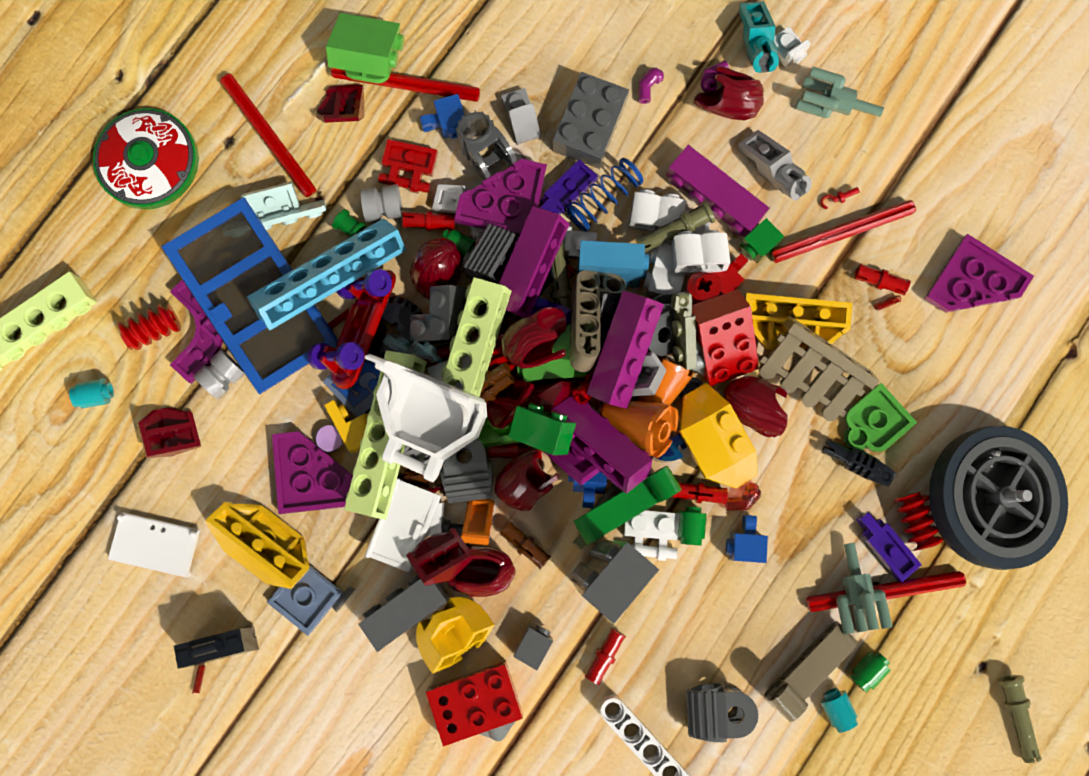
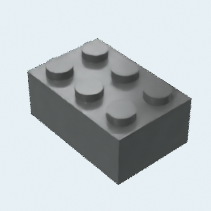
(590, 120)
(401, 611)

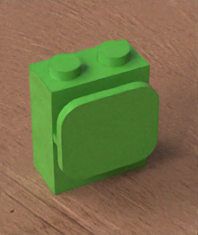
(364, 47)
(554, 370)

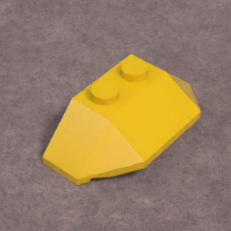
(823, 317)
(716, 438)
(260, 543)

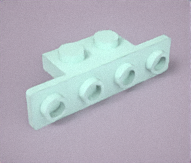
(281, 204)

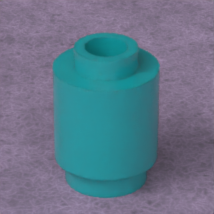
(91, 393)
(839, 710)

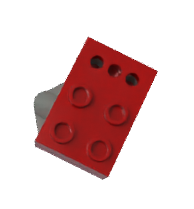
(724, 338)
(475, 705)

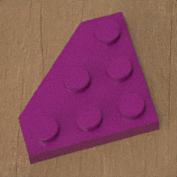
(503, 198)
(977, 278)
(307, 475)

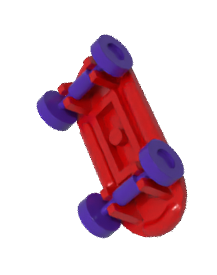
(359, 328)

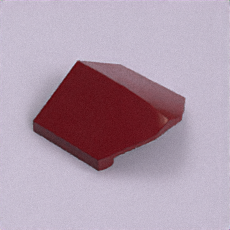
(342, 104)
(554, 395)
(503, 408)
(168, 432)
(440, 557)

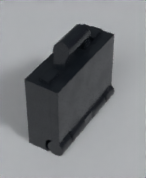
(216, 647)

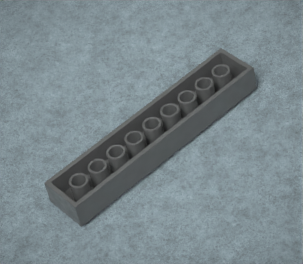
(613, 577)

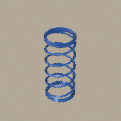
(570, 209)

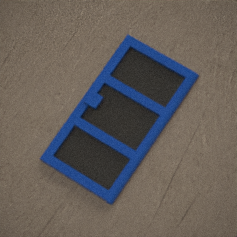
(222, 266)

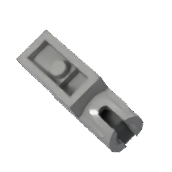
(776, 164)

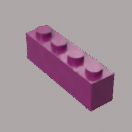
(723, 194)
(532, 259)
(625, 349)
(605, 446)

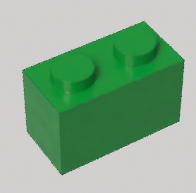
(542, 429)

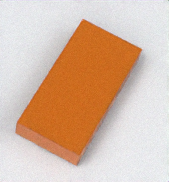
(478, 521)

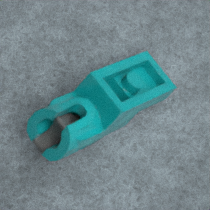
(759, 36)

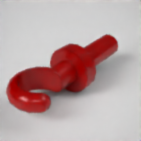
(839, 197)

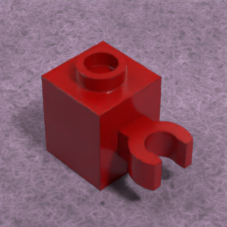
(731, 278)

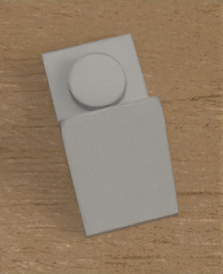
(521, 116)

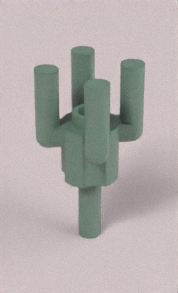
(834, 96)
(861, 596)

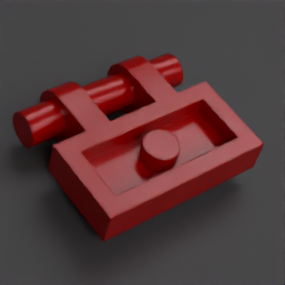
(411, 159)

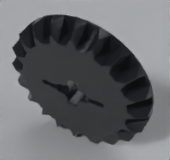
(396, 311)

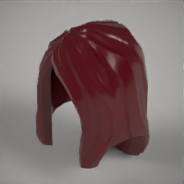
(736, 99)
(435, 265)
(532, 339)
(757, 405)
(523, 482)
(485, 574)

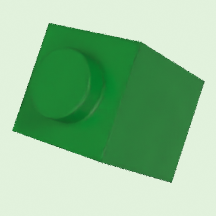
(761, 241)

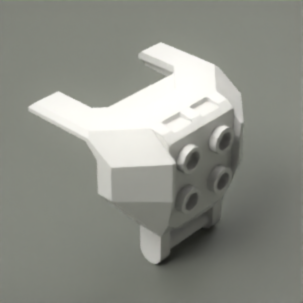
(425, 416)

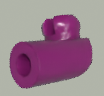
(651, 76)
(708, 80)

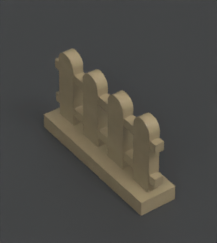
(807, 361)

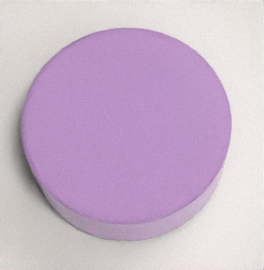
(329, 439)

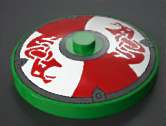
(145, 158)

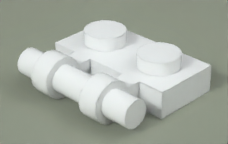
(655, 525)

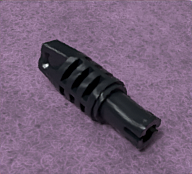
(860, 463)

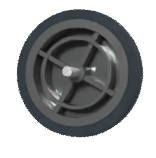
(998, 497)

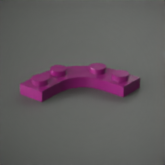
(205, 341)

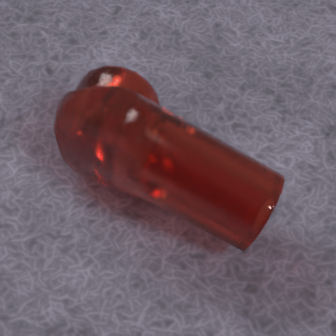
(746, 501)

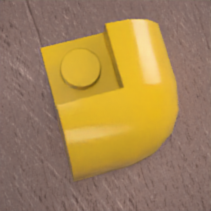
(452, 633)

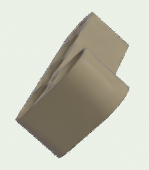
(586, 315)
(809, 671)

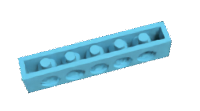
(326, 273)

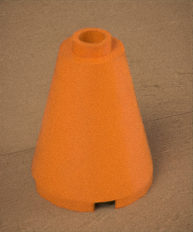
(671, 385)
(644, 424)

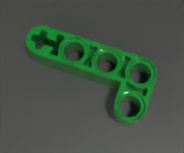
(623, 506)

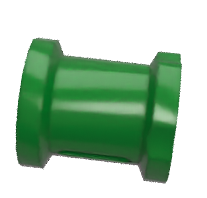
(347, 223)

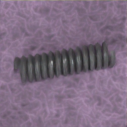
(343, 595)

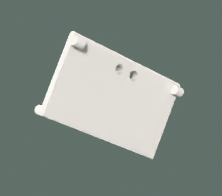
(403, 526)
(163, 549)

